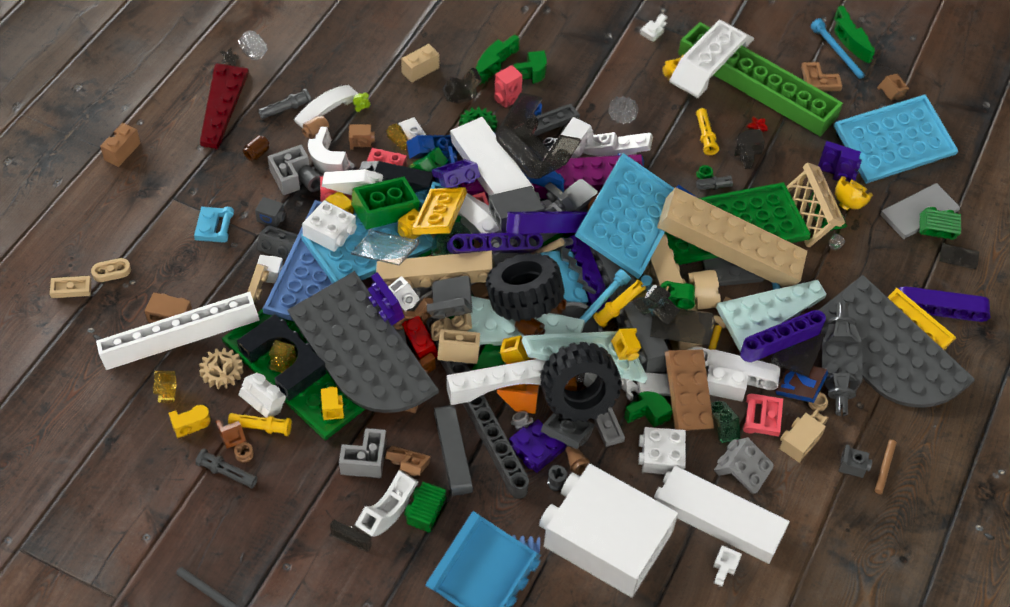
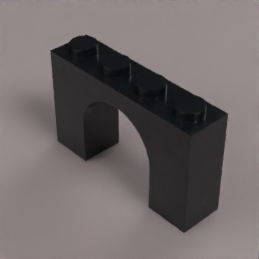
(306, 368)

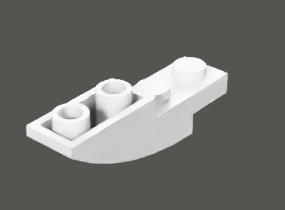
(611, 145)

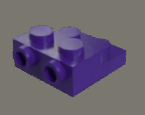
(840, 161)
(457, 173)
(385, 300)
(535, 447)

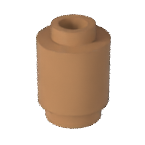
(313, 126)

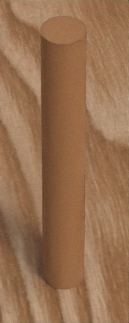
(885, 467)

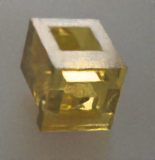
(281, 356)
(165, 386)

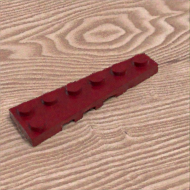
(223, 96)

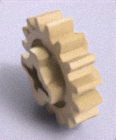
(211, 370)

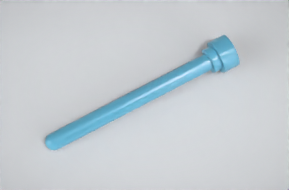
(621, 278)

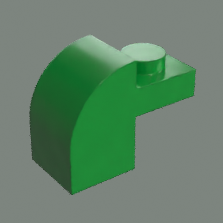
(534, 67)
(430, 161)
(650, 405)

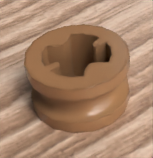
(239, 449)

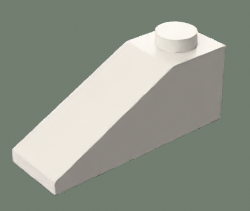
(347, 180)

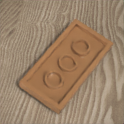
(689, 390)

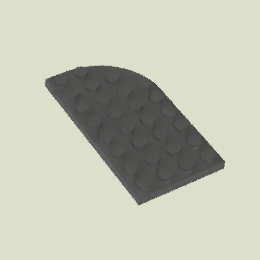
(361, 349)
(896, 352)

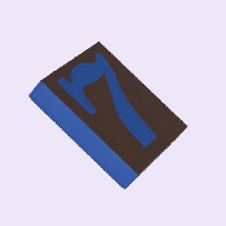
(802, 387)

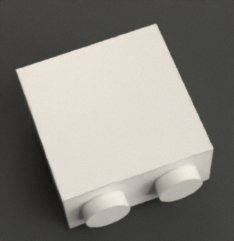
(329, 226)
(662, 450)

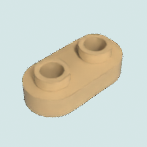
(111, 270)

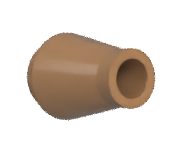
(577, 460)

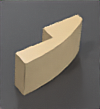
(458, 323)

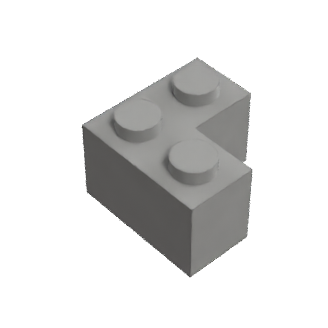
(285, 168)
(365, 459)

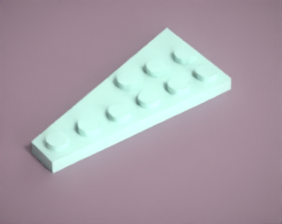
(767, 309)
(496, 328)
(544, 346)

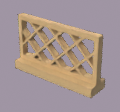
(822, 196)

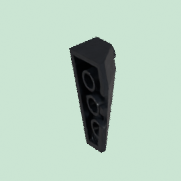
(418, 179)

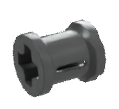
(556, 472)

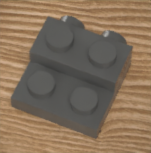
(569, 432)

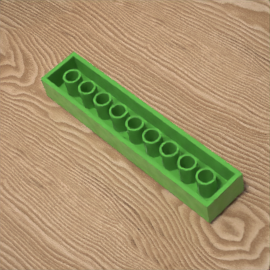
(772, 86)

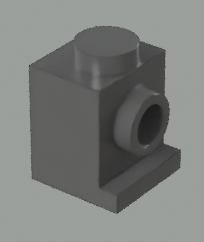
(854, 462)

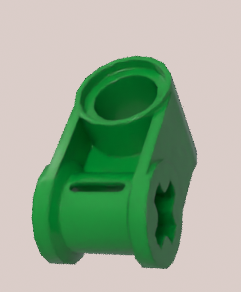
(681, 294)

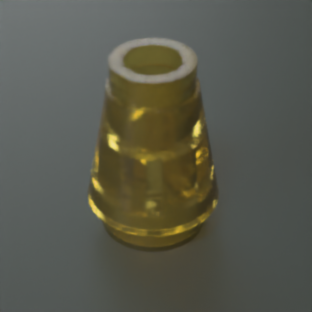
(397, 135)

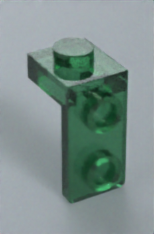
(727, 421)

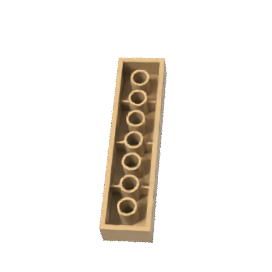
(732, 238)

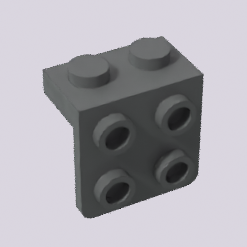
(573, 197)
(451, 297)

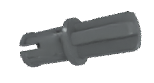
(714, 183)

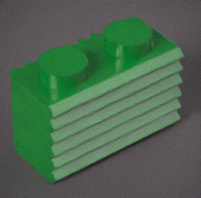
(940, 223)
(425, 507)

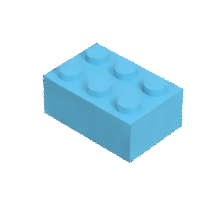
(572, 288)

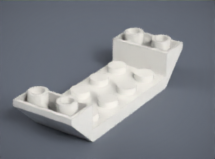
(707, 57)

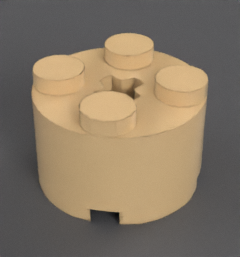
(706, 289)

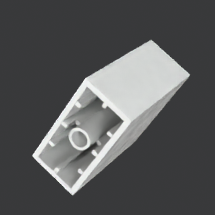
(608, 528)

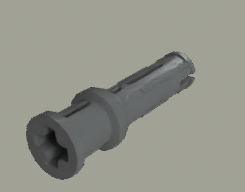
(292, 101)
(217, 464)

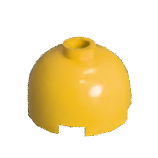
(851, 194)

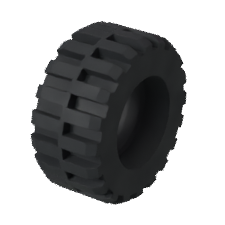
(525, 286)
(586, 402)

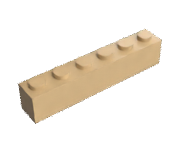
(425, 270)

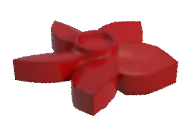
(758, 124)

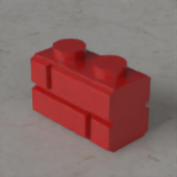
(419, 337)

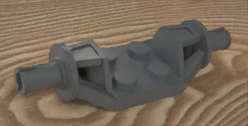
(842, 358)

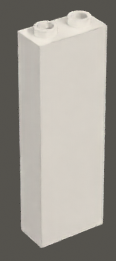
(496, 168)
(722, 514)

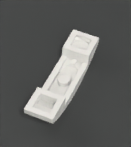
(325, 103)

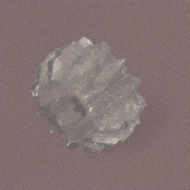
(252, 45)
(623, 110)

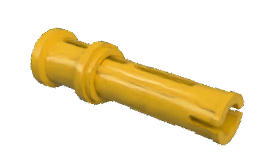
(703, 118)
(613, 308)
(268, 424)

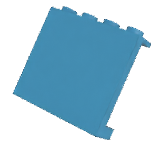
(483, 566)

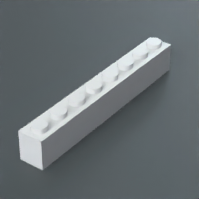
(177, 330)

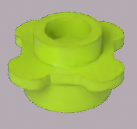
(361, 101)

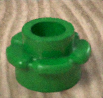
(704, 172)

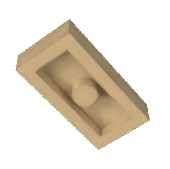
(260, 275)
(70, 287)

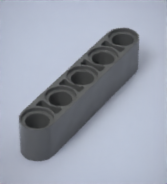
(453, 450)

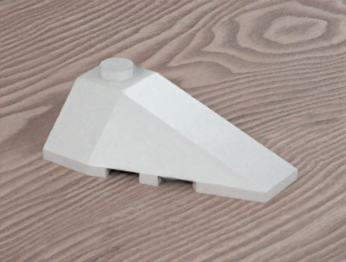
(477, 216)

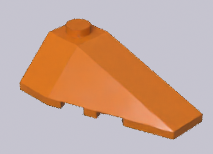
(521, 396)

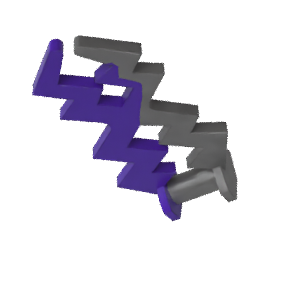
(571, 242)

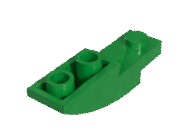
(853, 39)
(496, 53)

